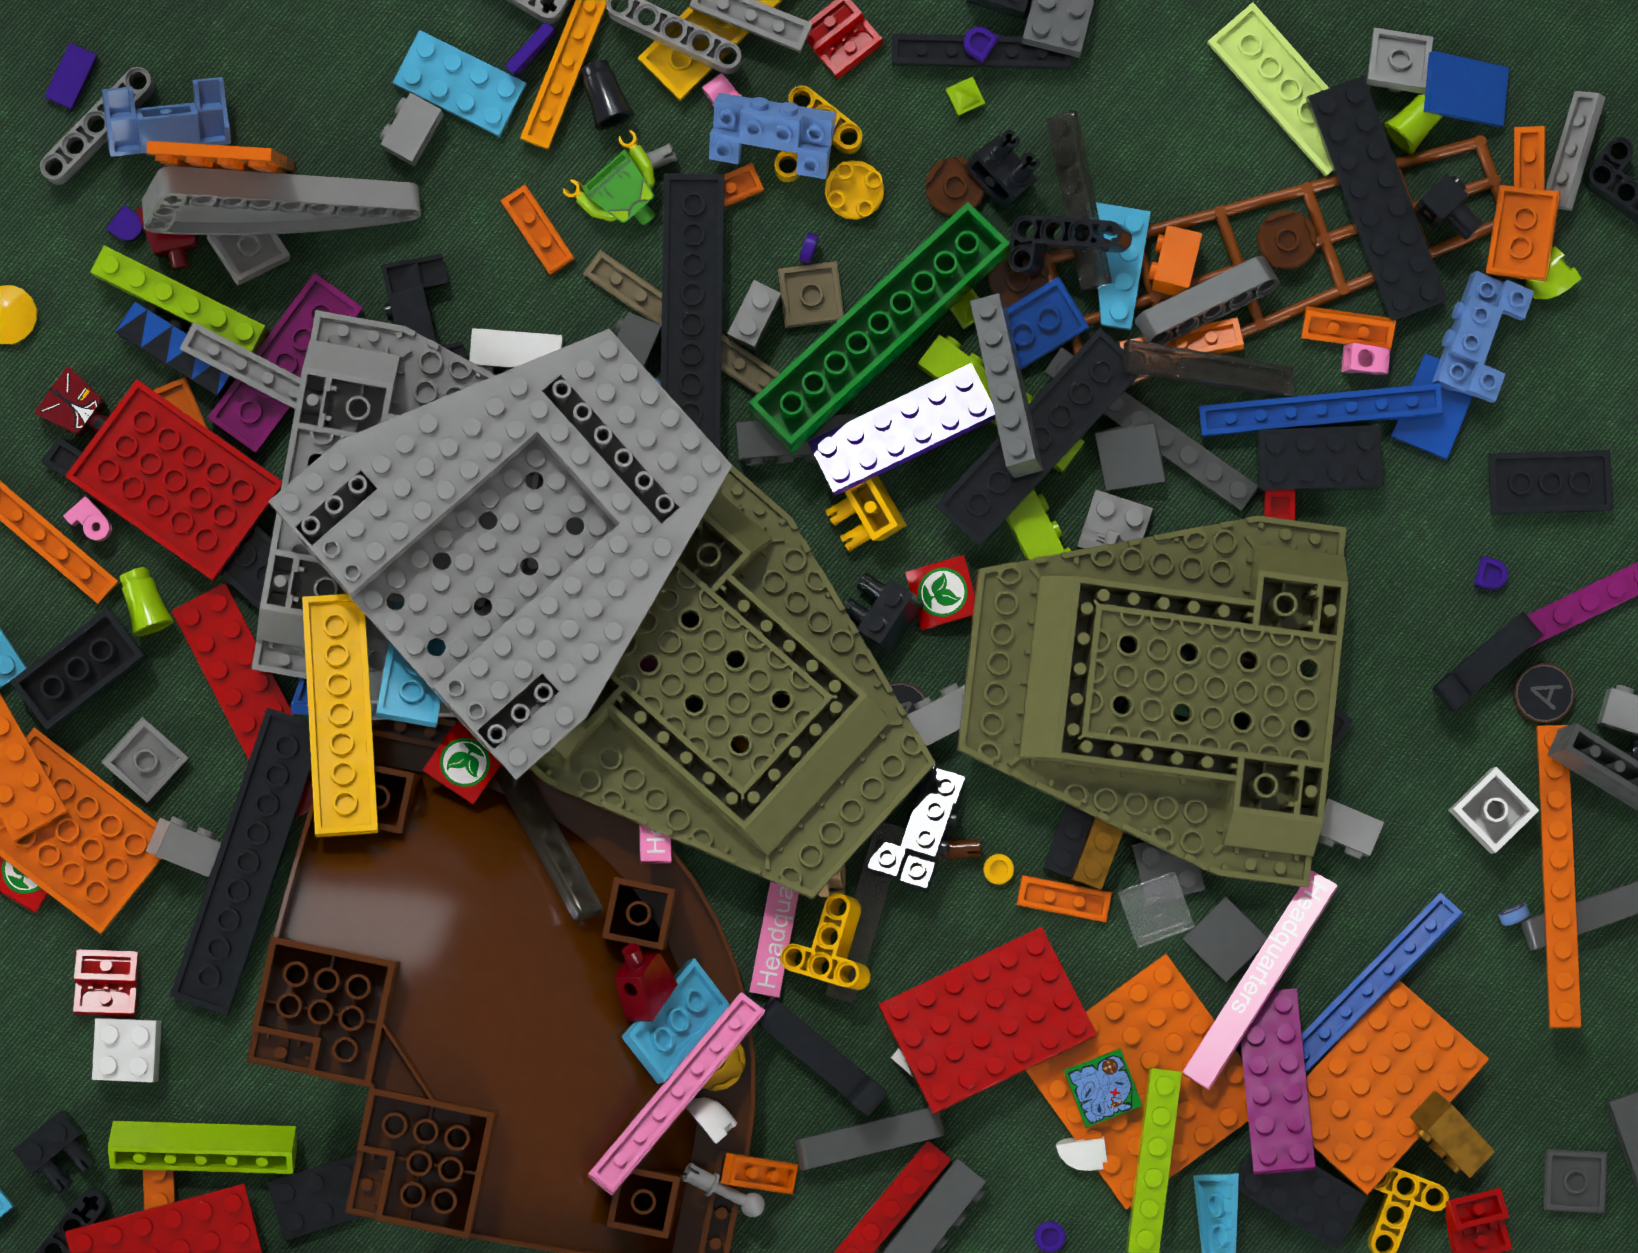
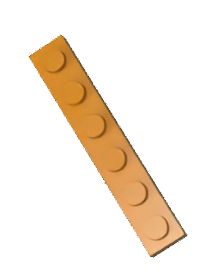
(563, 72)

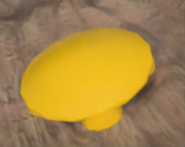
(854, 190)
(17, 314)

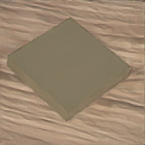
(810, 294)

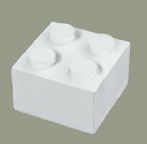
(1493, 810)
(126, 1050)

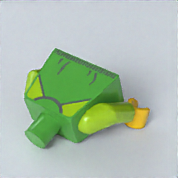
(620, 187)

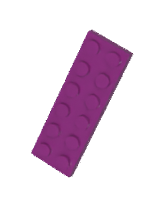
(254, 415)
(1277, 1088)

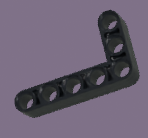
(821, 1056)

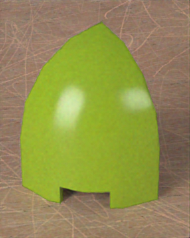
(1559, 278)

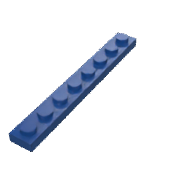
(1321, 410)
(1378, 979)

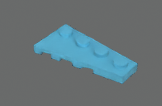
(1119, 297)
(1217, 1211)

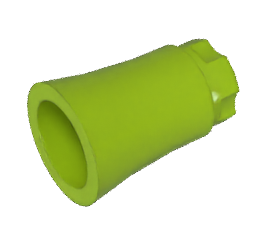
(1411, 125)
(144, 602)

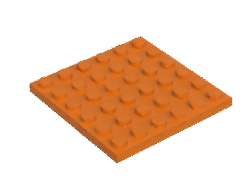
(1160, 1027)

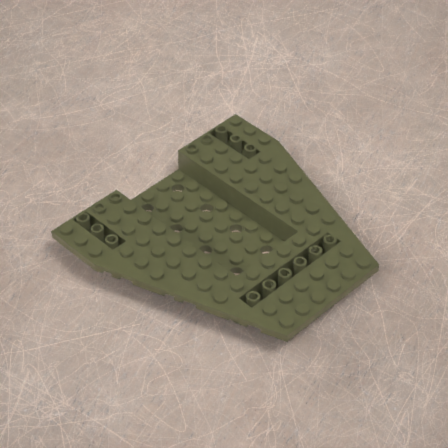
(813, 771)
(1200, 788)

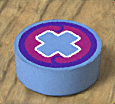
(1514, 914)

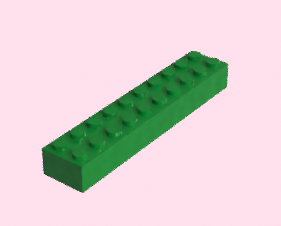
(879, 328)

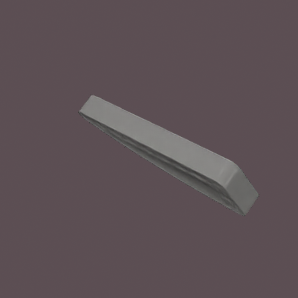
(270, 203)

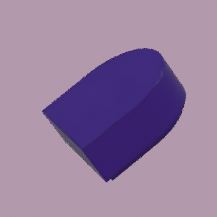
(979, 43)
(126, 225)
(1490, 574)

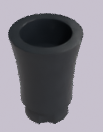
(605, 96)

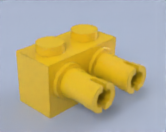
(875, 509)

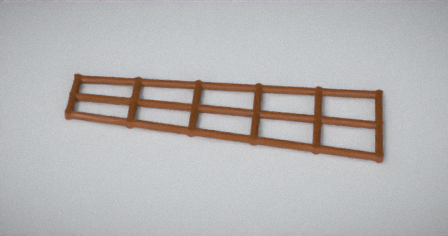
(1324, 238)

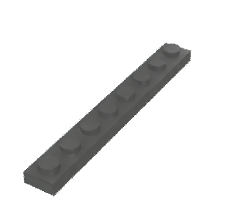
(1175, 445)

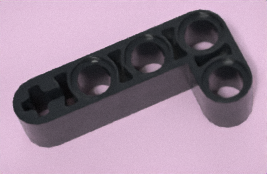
(1615, 178)
(1069, 239)
(1487, 661)
(82, 1203)

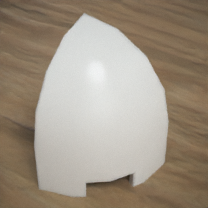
(711, 1117)
(1082, 1153)

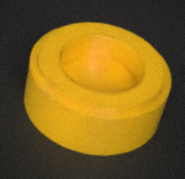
(998, 869)

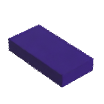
(530, 50)
(71, 76)

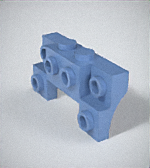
(192, 123)
(772, 126)
(1472, 333)

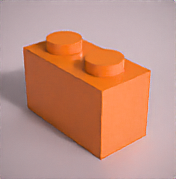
(1176, 260)

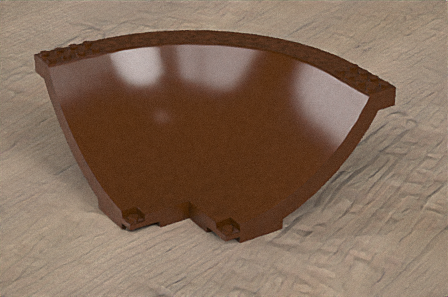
(493, 1017)

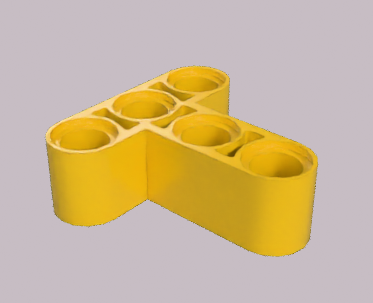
(842, 126)
(823, 949)
(1405, 1203)

